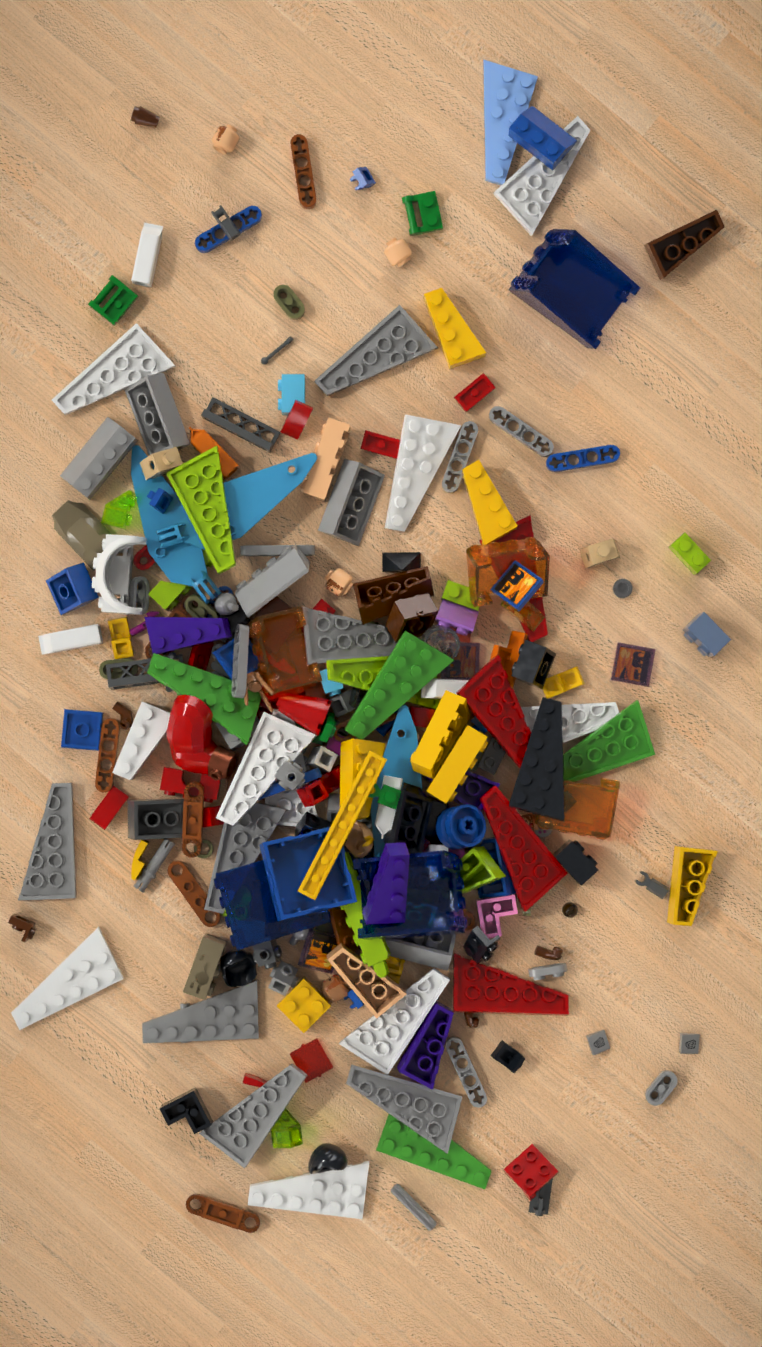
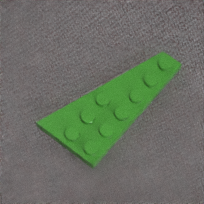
(401, 677)
(212, 690)
(610, 746)
(409, 1146)

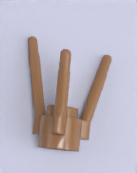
(254, 684)

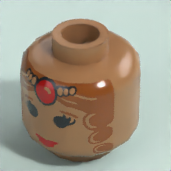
(335, 988)

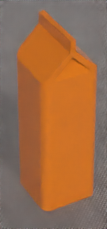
(203, 441)

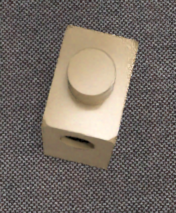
(163, 462)
(599, 553)

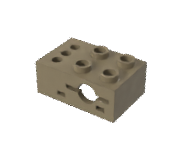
(205, 967)

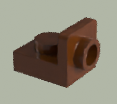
(20, 924)

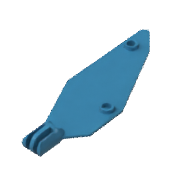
(247, 500)
(179, 562)
(397, 765)

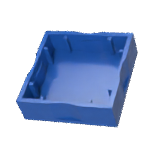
(286, 865)

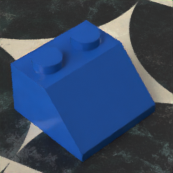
(72, 588)

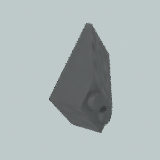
(155, 818)

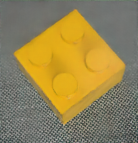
(304, 1004)

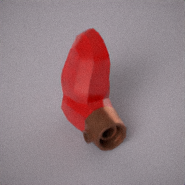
(191, 742)

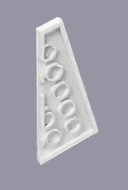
(115, 370)
(577, 718)
(267, 751)
(77, 977)
(385, 1038)
(323, 1192)

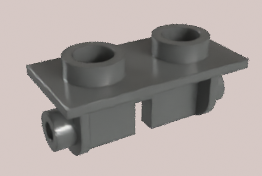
(492, 757)
(540, 1203)

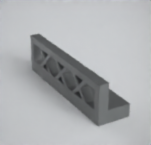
(238, 431)
(133, 681)

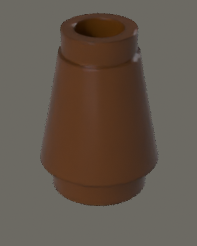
(144, 117)

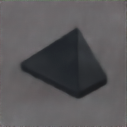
(400, 561)

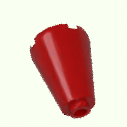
(304, 710)

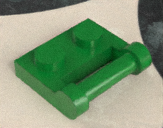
(428, 210)
(118, 303)

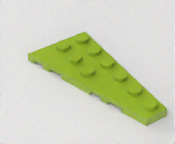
(203, 497)
(362, 673)

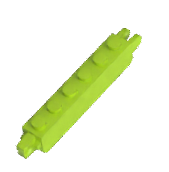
(374, 951)

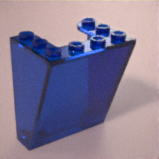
(573, 285)
(432, 901)
(252, 910)

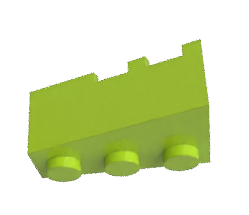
(479, 869)

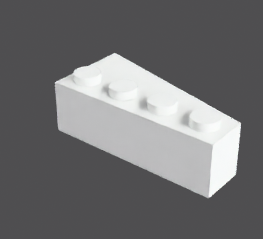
(143, 738)

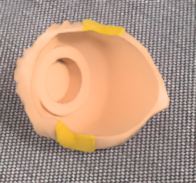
(359, 840)

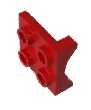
(530, 1171)

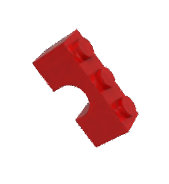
(173, 782)
(318, 789)

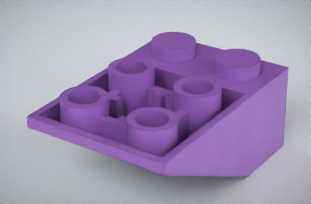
(457, 617)

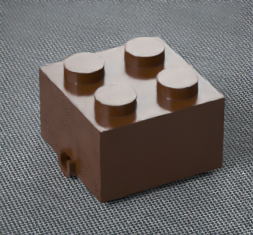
(411, 614)

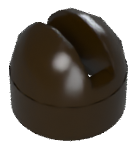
(566, 907)

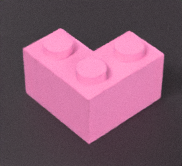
(491, 909)

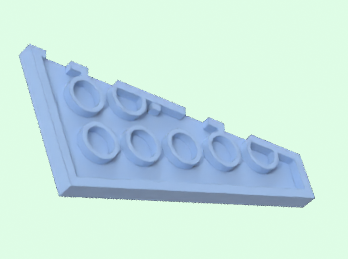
(505, 98)

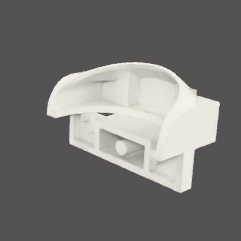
(115, 573)

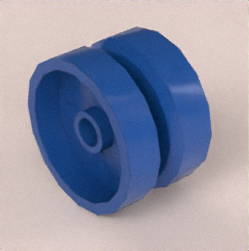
(461, 827)

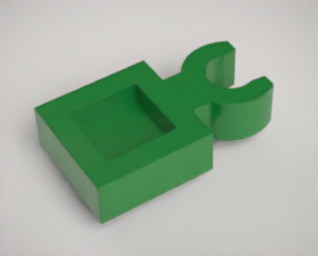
(386, 796)

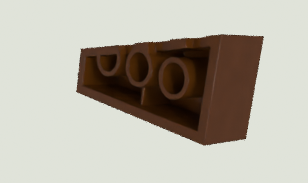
(676, 246)
(377, 595)

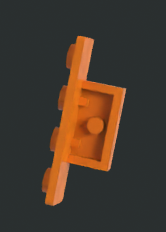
(510, 654)

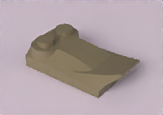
(80, 530)

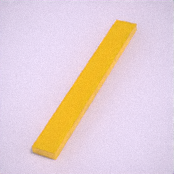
(342, 825)

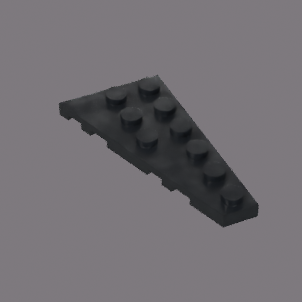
(541, 775)

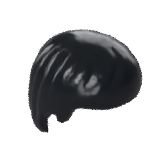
(238, 968)
(327, 1157)

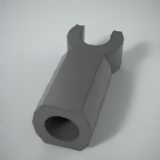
(653, 886)

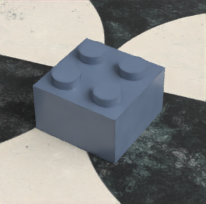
(706, 635)

